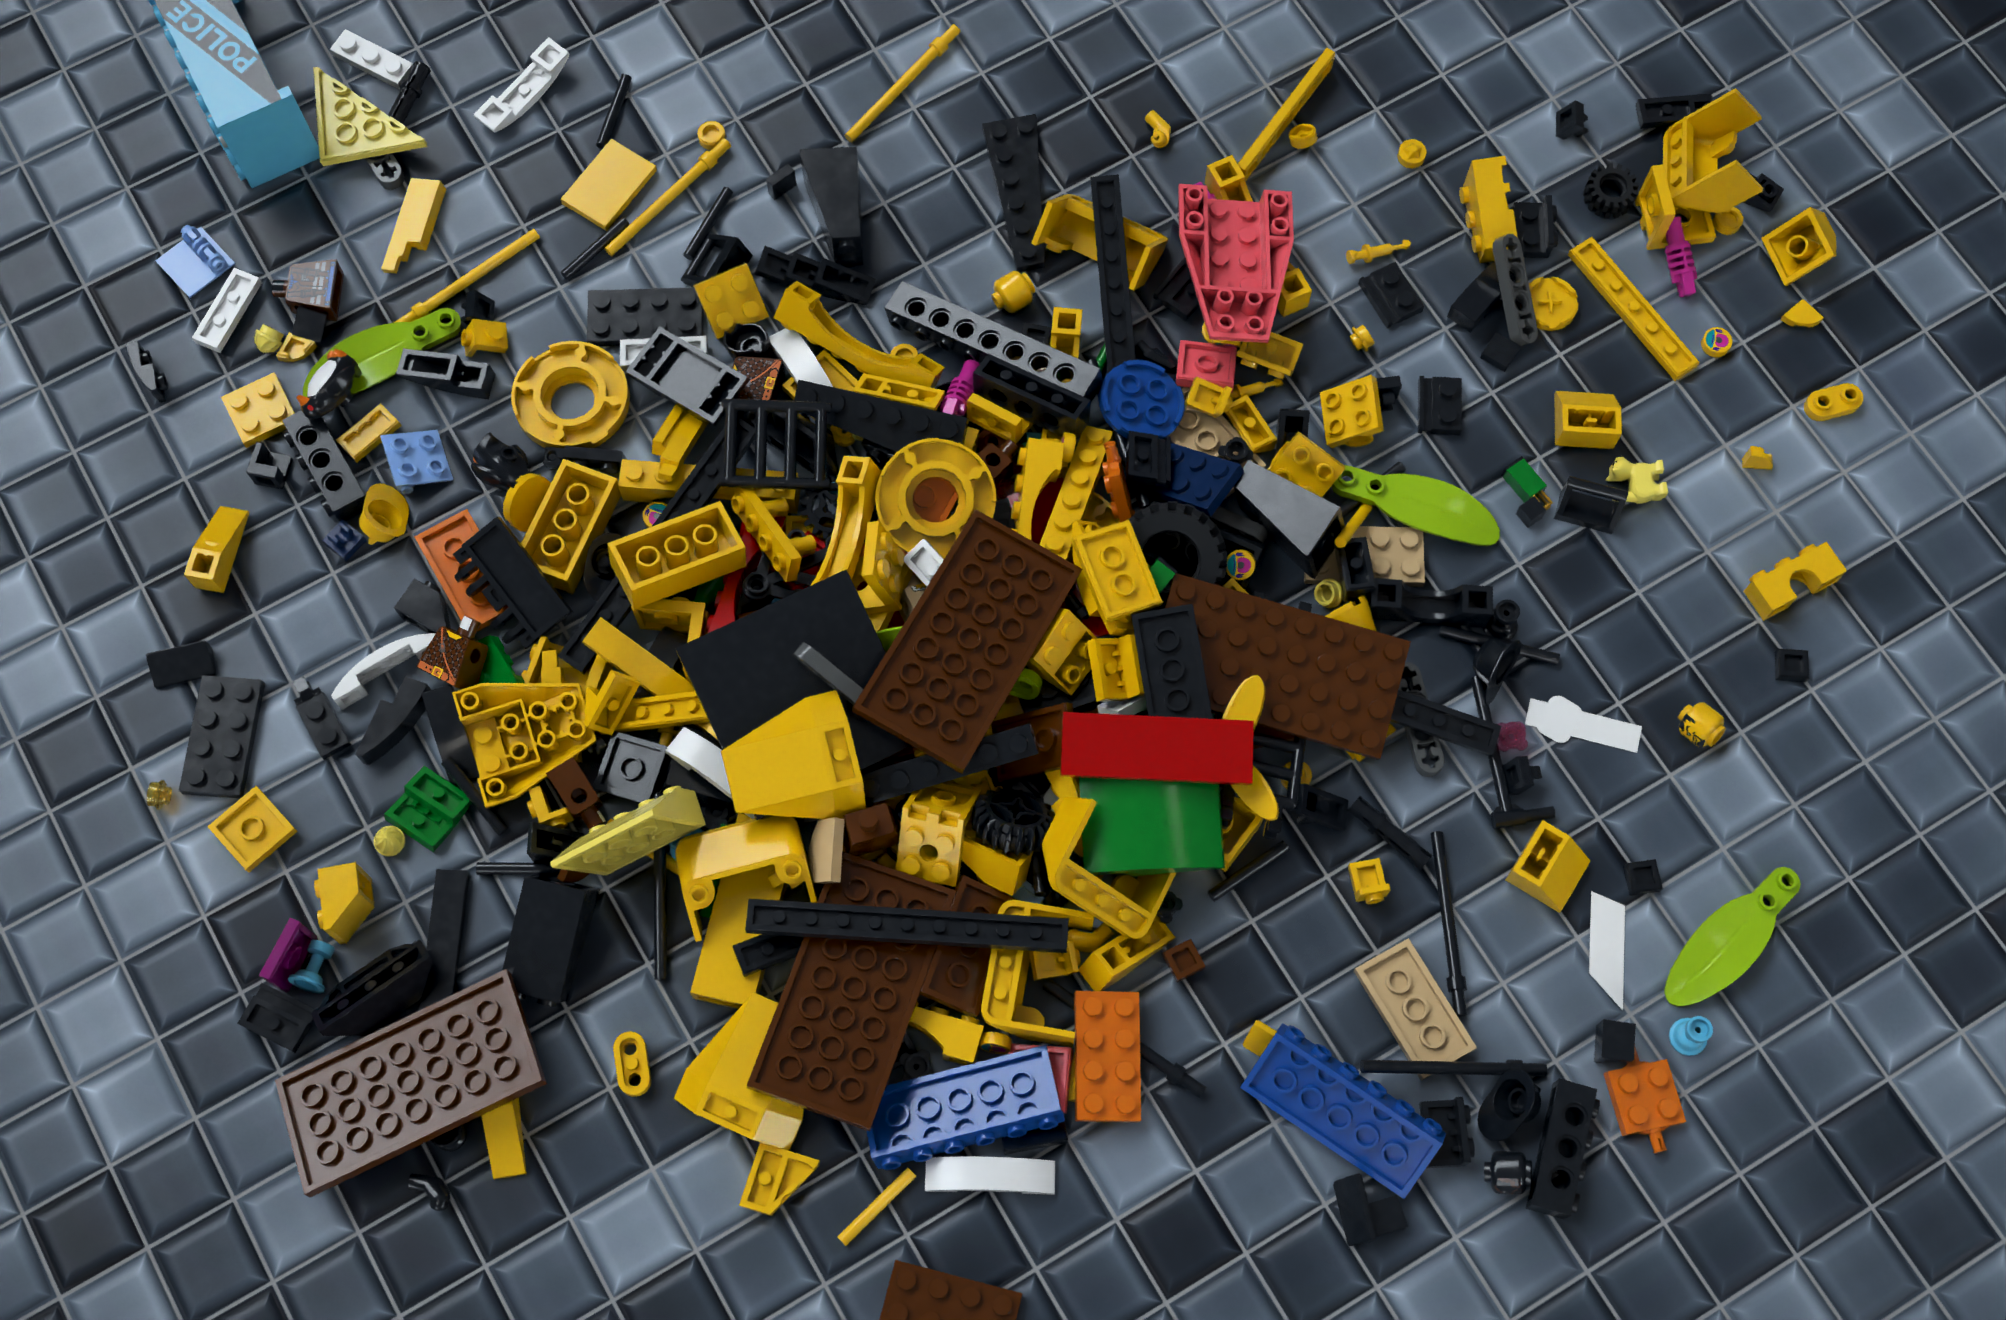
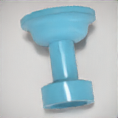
(308, 978)
(1690, 1035)

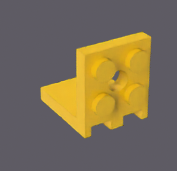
(1659, 213)
(881, 570)
(676, 614)
(938, 819)

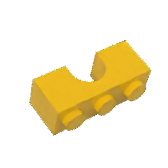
(1814, 567)

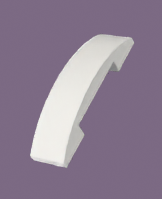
(526, 89)
(797, 357)
(383, 659)
(701, 756)
(990, 1174)

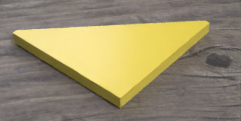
(354, 127)

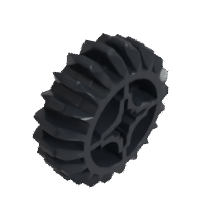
(1012, 820)

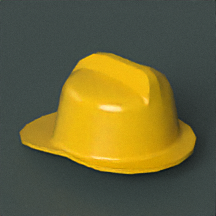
(383, 514)

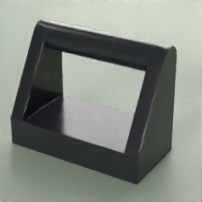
(732, 255)
(1590, 510)

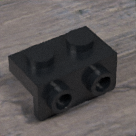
(1453, 1118)

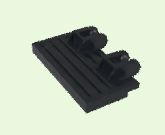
(513, 582)

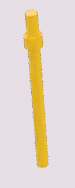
(936, 48)
(705, 162)
(423, 309)

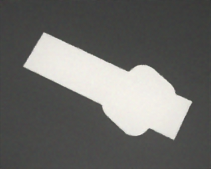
(1562, 719)

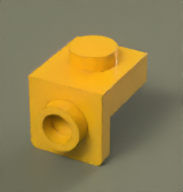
(484, 336)
(1209, 398)
(540, 808)
(1368, 881)
(1053, 964)

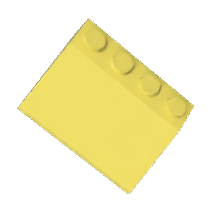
(634, 833)

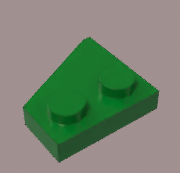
(497, 663)

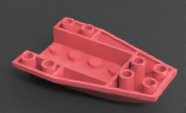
(1236, 259)

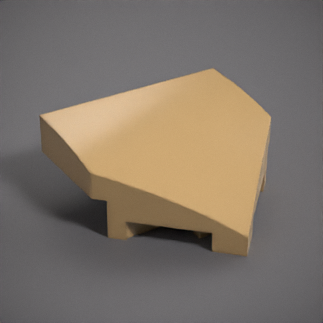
(826, 851)

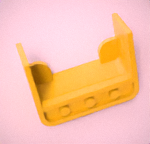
(1693, 152)
(1070, 225)
(738, 850)
(1126, 904)
(1008, 977)

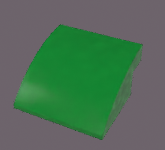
(1151, 827)

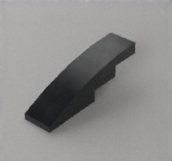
(823, 277)

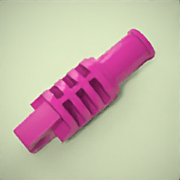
(1680, 259)
(960, 390)

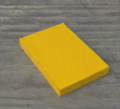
(608, 184)
(1116, 571)

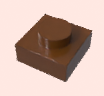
(1184, 960)

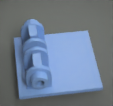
(195, 261)
(416, 459)

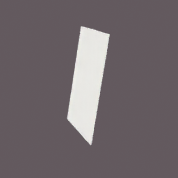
(1607, 945)

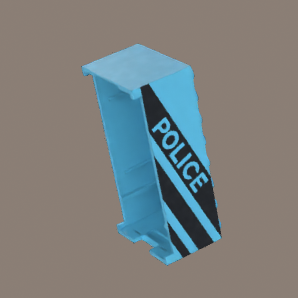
(244, 108)

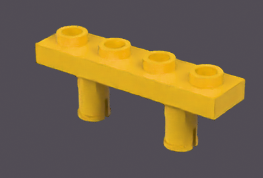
(760, 522)

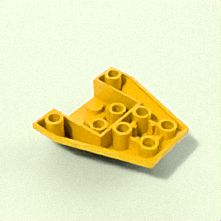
(521, 733)
(798, 763)
(718, 1080)

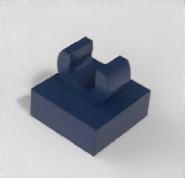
(344, 540)

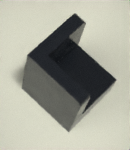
(268, 467)
(1614, 1041)

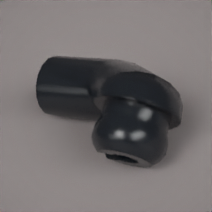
(434, 1188)

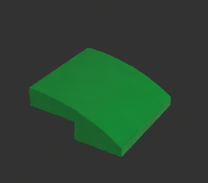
(428, 809)

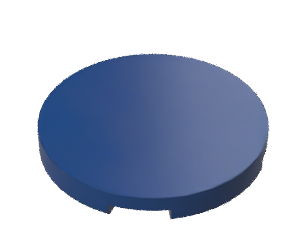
(1141, 399)

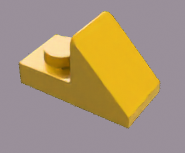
(607, 705)

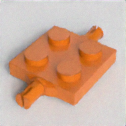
(1116, 483)
(1645, 1099)

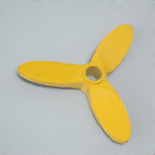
(1248, 705)

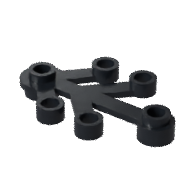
(770, 581)

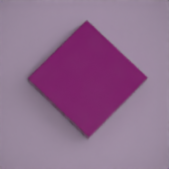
(287, 955)

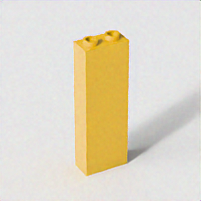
(718, 971)

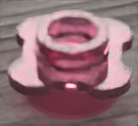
(1516, 729)

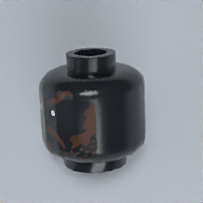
(1508, 1172)

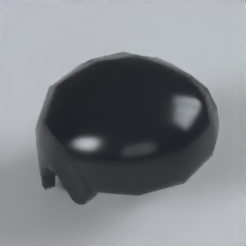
(746, 341)

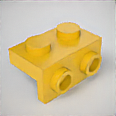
(1278, 355)
(1115, 668)

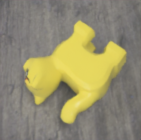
(1640, 479)

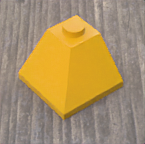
(1801, 245)

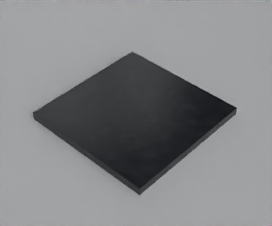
(750, 672)

